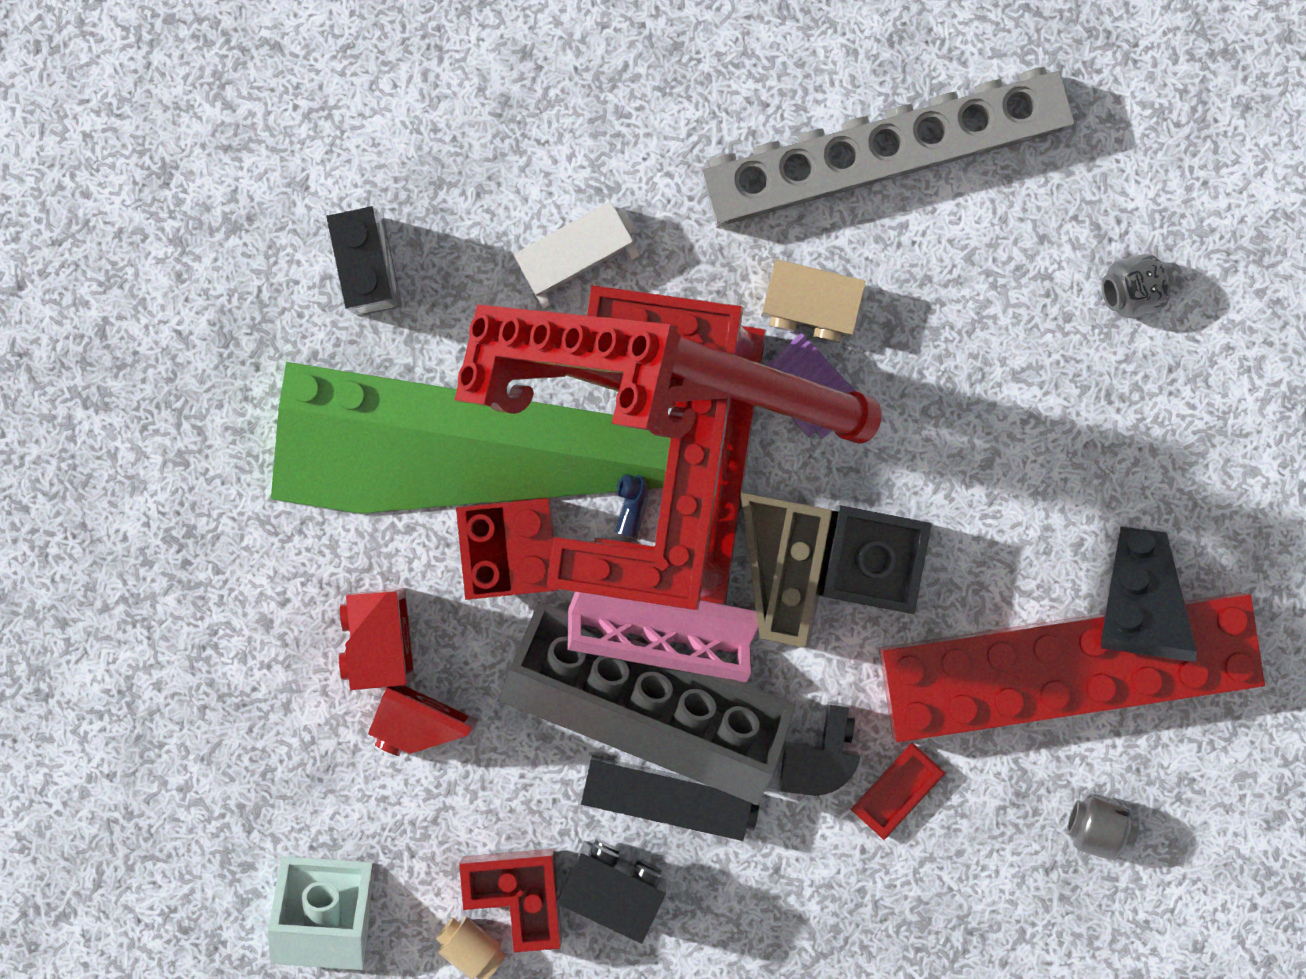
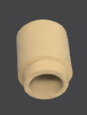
(470, 948)

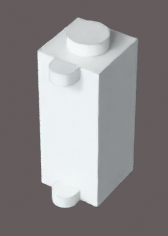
(576, 249)

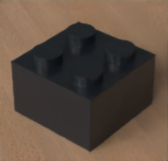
(875, 559)
(613, 890)

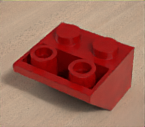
(505, 547)

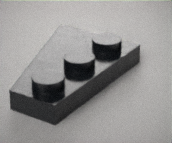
(1146, 600)

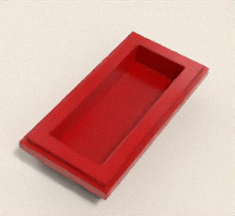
(898, 791)

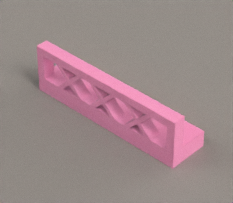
(702, 630)

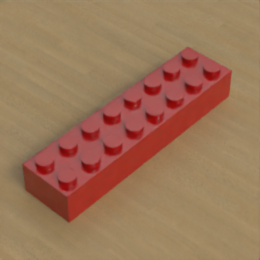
(1061, 671)

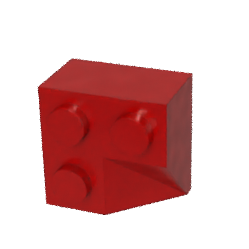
(378, 641)

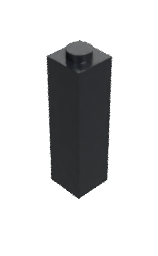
(666, 799)

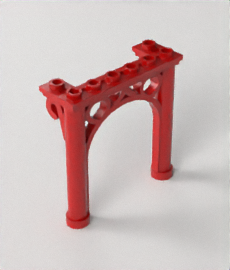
(646, 367)

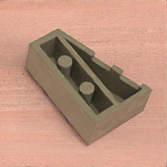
(787, 565)

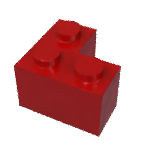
(525, 884)

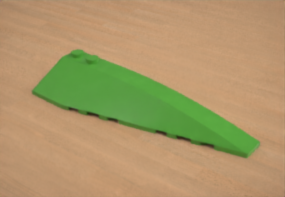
(410, 445)

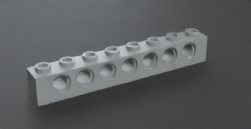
(1047, 115)

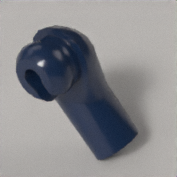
(636, 494)

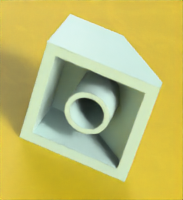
(320, 913)

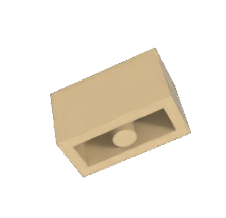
(812, 300)

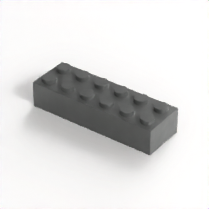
(667, 716)

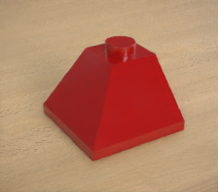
(415, 722)

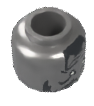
(1137, 286)
(1102, 826)

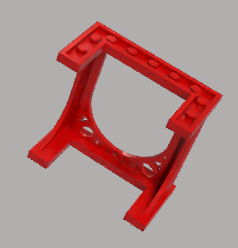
(700, 480)

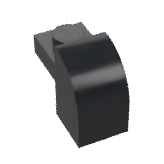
(825, 767)

